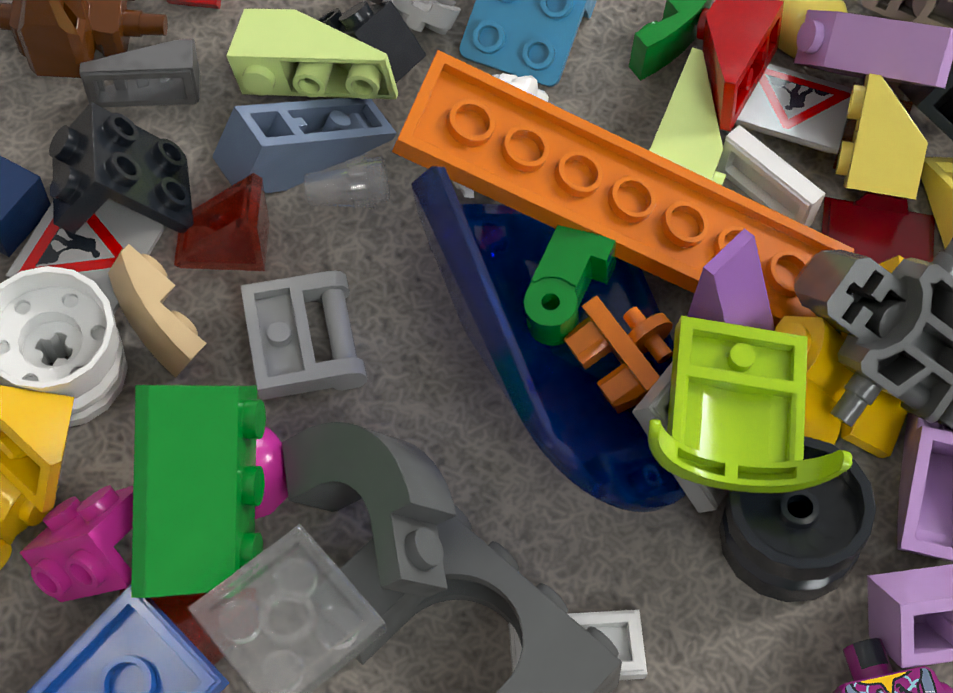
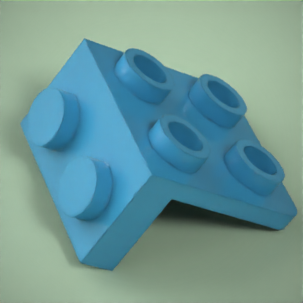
(524, 35)

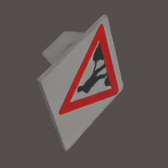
(797, 109)
(92, 247)

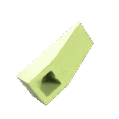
(300, 56)

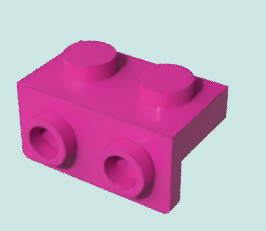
(77, 548)

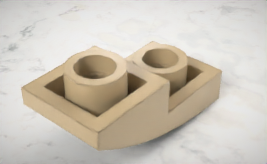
(141, 289)

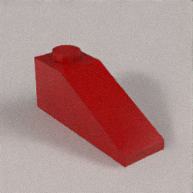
(737, 49)

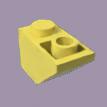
(885, 145)

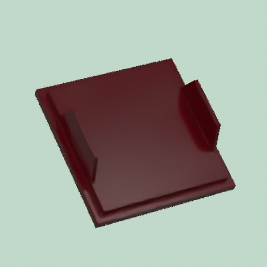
(879, 227)

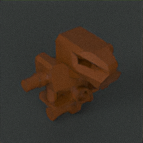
(66, 32)

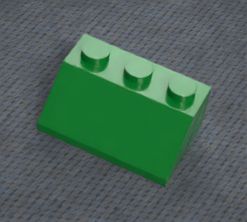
(194, 486)

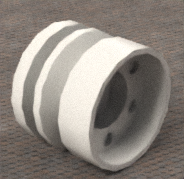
(54, 316)

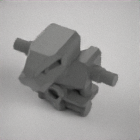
(894, 326)

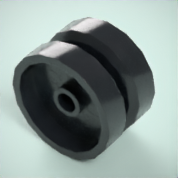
(802, 539)

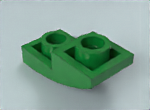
(665, 40)

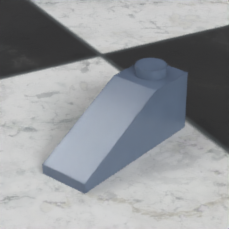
(297, 138)

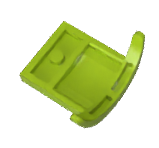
(739, 411)

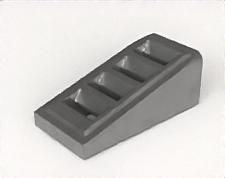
(156, 76)

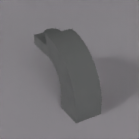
(400, 487)

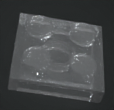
(288, 617)

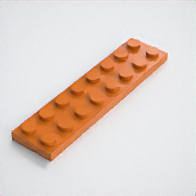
(596, 182)

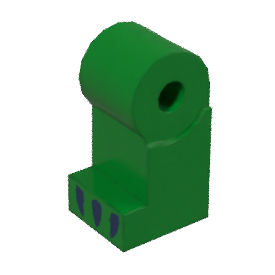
(562, 281)

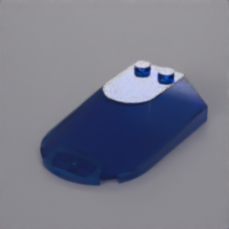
(487, 266)

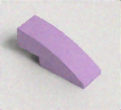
(926, 490)

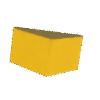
(33, 441)

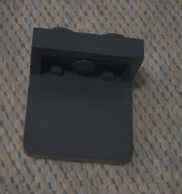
(115, 160)

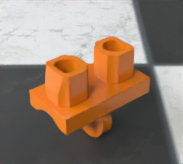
(603, 334)

